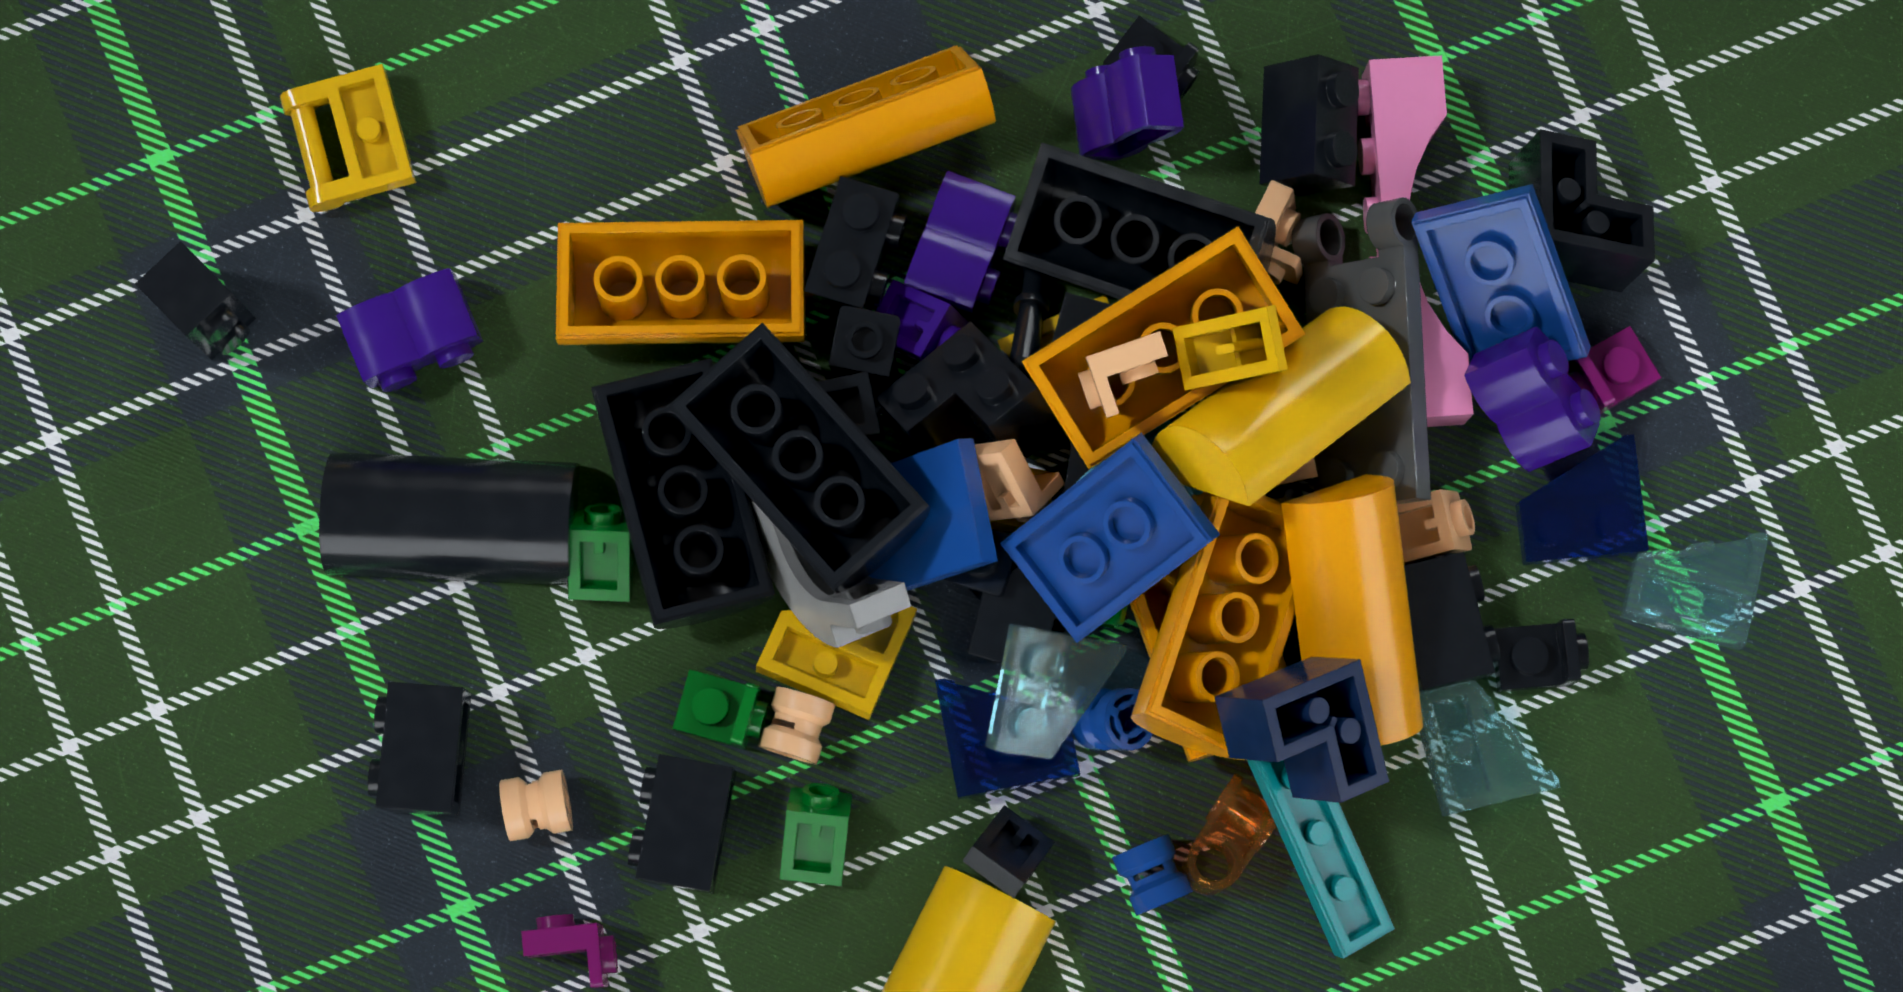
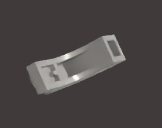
(826, 614)

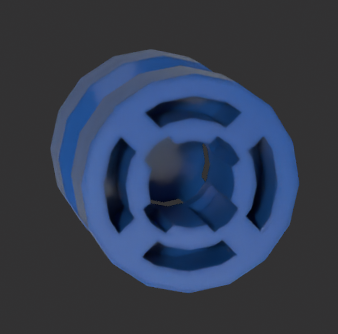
(1109, 722)
(1159, 887)

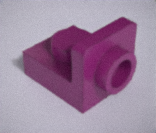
(1614, 369)

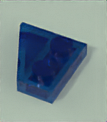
(1587, 510)
(982, 770)

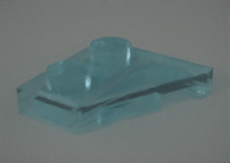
(1698, 590)
(1046, 688)
(1475, 752)

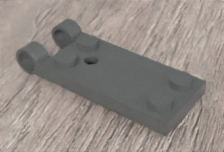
(1387, 289)

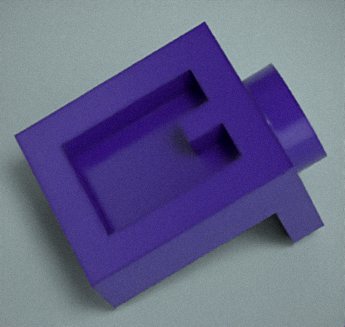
(923, 319)

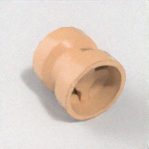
(796, 725)
(536, 805)

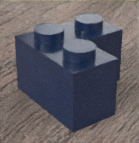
(1315, 721)

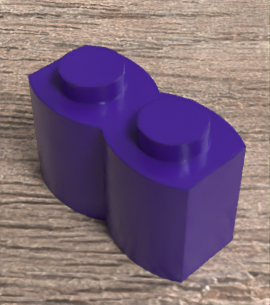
(1127, 105)
(962, 243)
(409, 330)
(1533, 399)

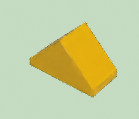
(1230, 348)

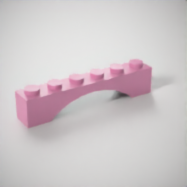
(1402, 114)

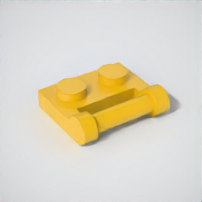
(366, 130)

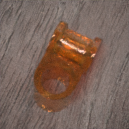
(1235, 827)

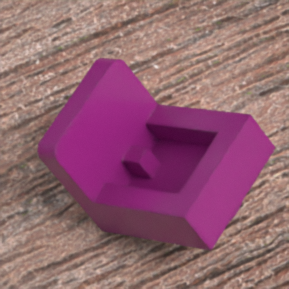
(561, 936)

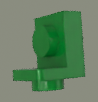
(600, 555)
(720, 710)
(815, 834)

